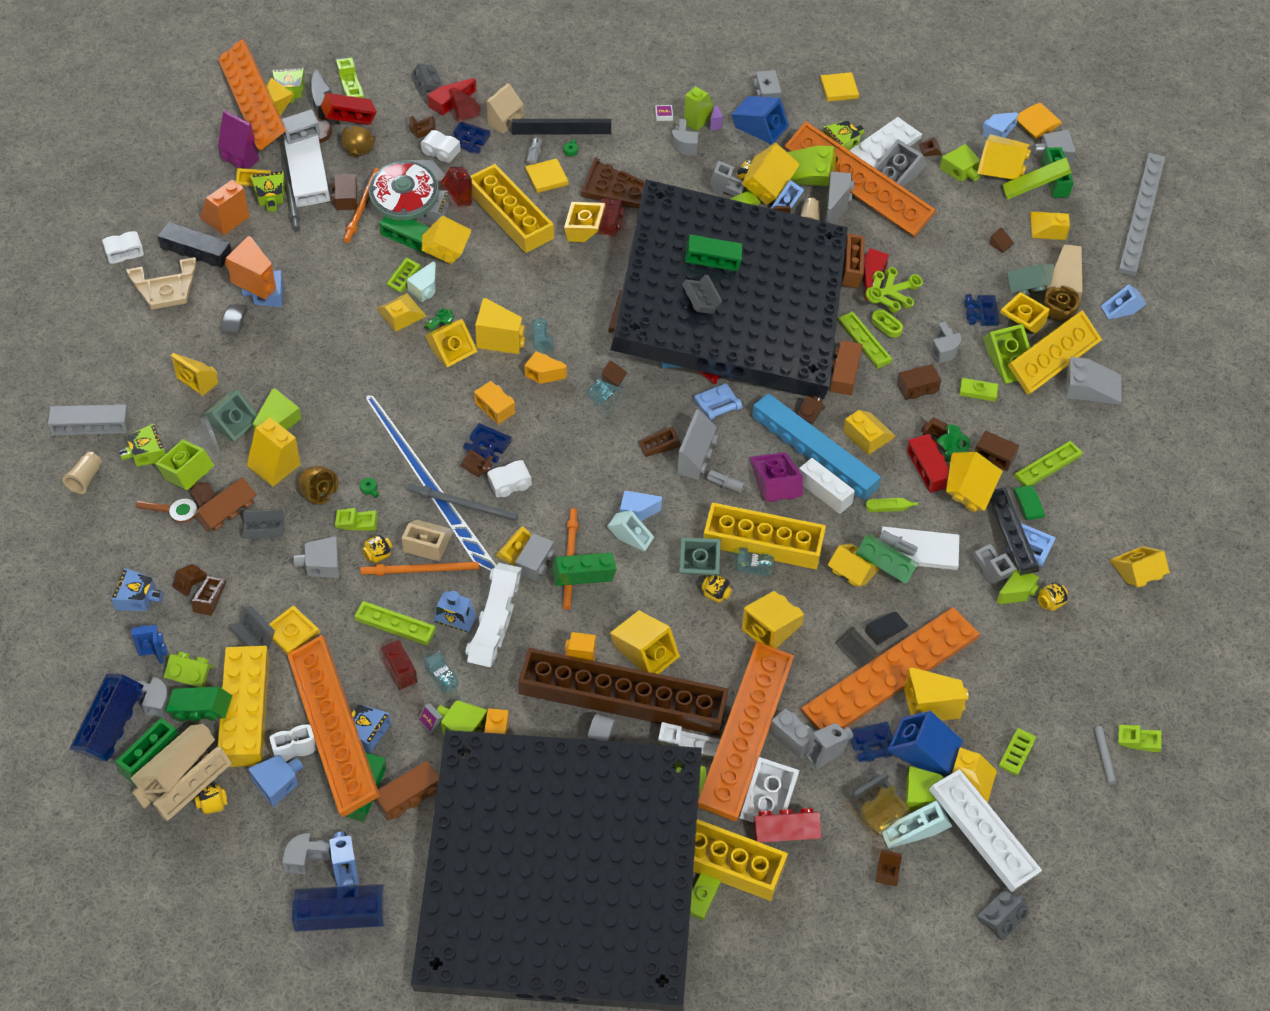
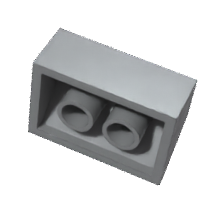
(697, 446)

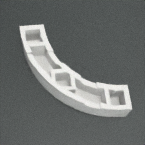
(496, 615)

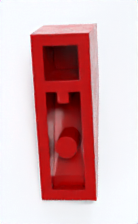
(440, 100)
(873, 262)

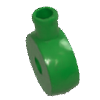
(571, 148)
(369, 486)

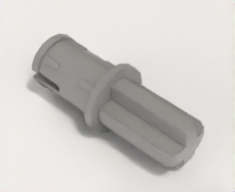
(534, 151)
(726, 481)
(897, 543)

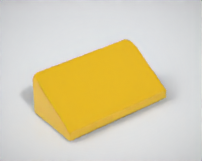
(244, 176)
(514, 546)

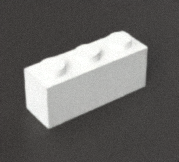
(826, 486)

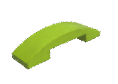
(349, 78)

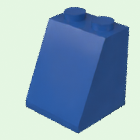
(761, 118)
(926, 743)

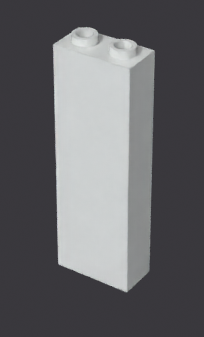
(307, 172)

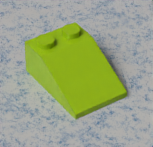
(815, 165)
(1004, 347)

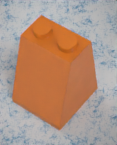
(225, 208)
(251, 269)

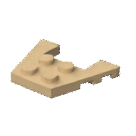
(165, 290)

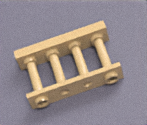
(188, 786)

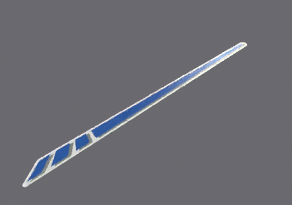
(460, 528)

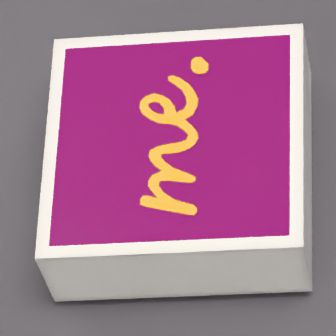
(664, 113)

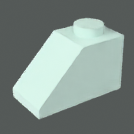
(423, 282)
(630, 530)

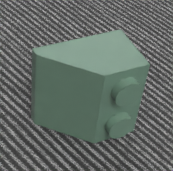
(1031, 278)
(231, 415)
(700, 556)

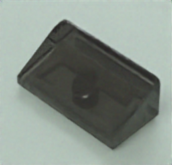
(856, 648)

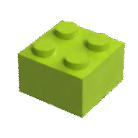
(184, 464)

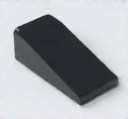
(885, 627)

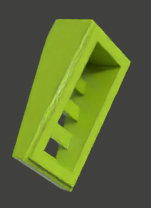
(407, 263)
(1023, 740)

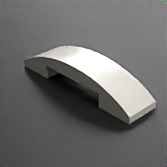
(673, 736)

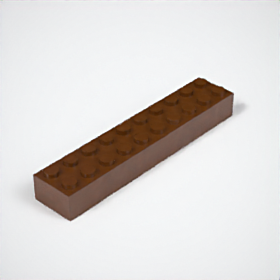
(623, 691)

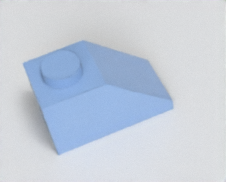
(1000, 124)
(788, 195)
(1124, 303)
(641, 504)

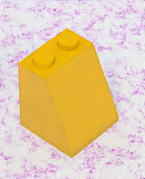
(1003, 157)
(770, 173)
(499, 329)
(273, 452)
(972, 480)
(771, 619)
(646, 642)
(935, 693)

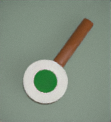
(180, 511)

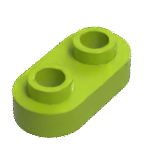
(888, 325)

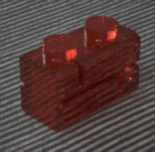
(611, 217)
(399, 665)

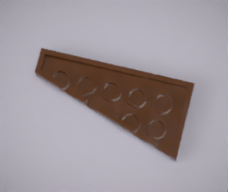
(609, 183)

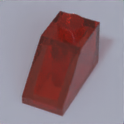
(464, 105)
(459, 185)

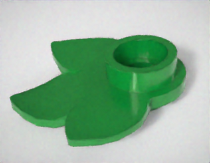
(443, 316)
(952, 440)

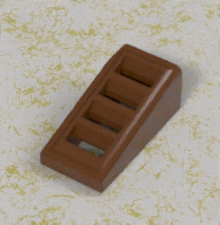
(662, 435)
(207, 606)

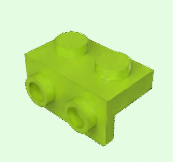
(188, 670)

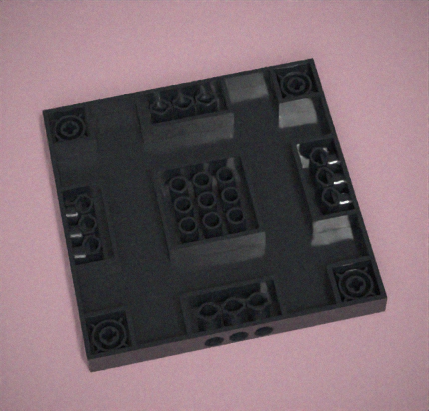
(773, 312)
(560, 871)

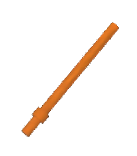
(352, 227)
(572, 528)
(381, 570)

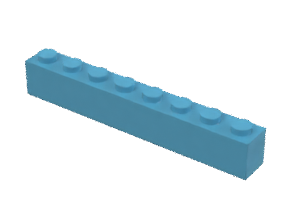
(815, 445)

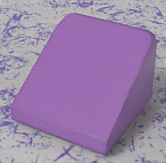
(716, 119)

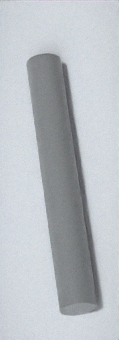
(1105, 755)

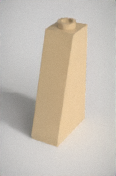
(1068, 269)
(173, 761)

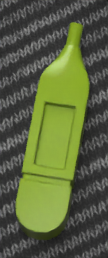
(888, 504)

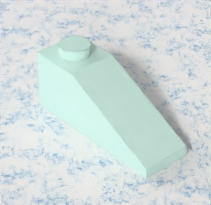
(918, 825)

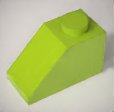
(1018, 588)

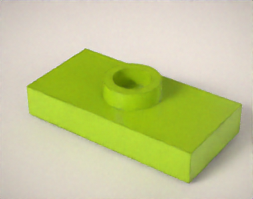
(978, 389)
(703, 895)

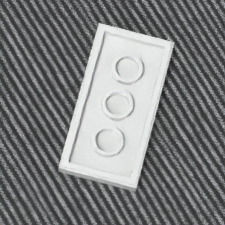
(934, 548)

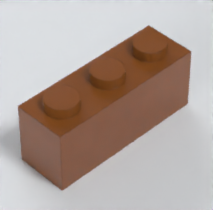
(853, 261)
(845, 367)
(225, 505)
(407, 791)

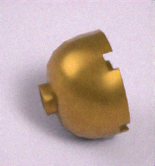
(357, 141)
(1062, 302)
(318, 481)

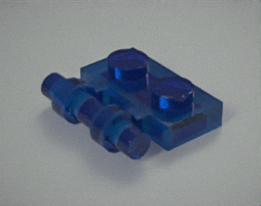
(473, 134)
(987, 310)
(489, 438)
(870, 737)

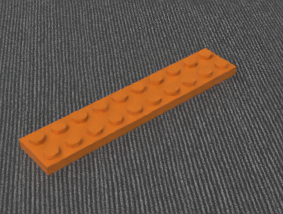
(252, 94)
(869, 183)
(888, 672)
(333, 726)
(745, 732)

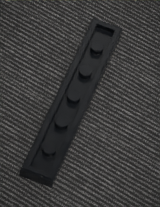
(560, 126)
(1013, 532)

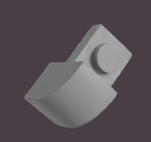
(684, 141)
(723, 181)
(946, 345)
(994, 567)
(155, 698)
(602, 728)
(300, 850)

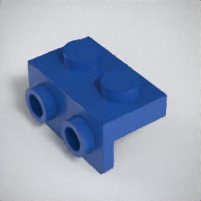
(149, 641)

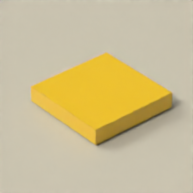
(839, 86)
(546, 175)
(292, 630)

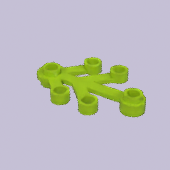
(876, 294)

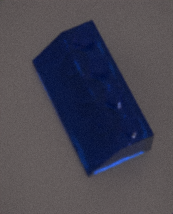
(107, 717)
(338, 908)

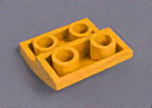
(1038, 120)

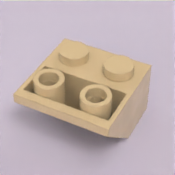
(503, 108)
(426, 539)

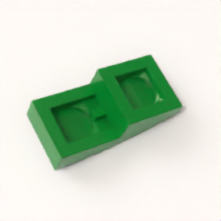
(1029, 502)

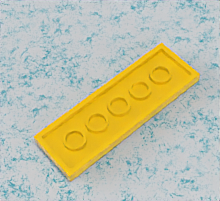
(1054, 352)

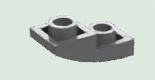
(233, 319)

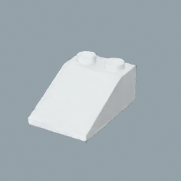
(769, 788)

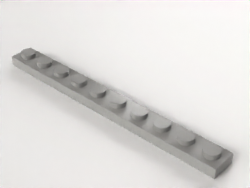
(1141, 215)

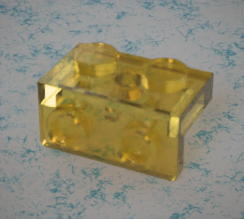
(883, 810)

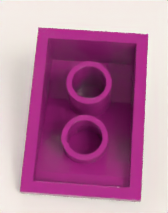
(237, 142)
(777, 477)

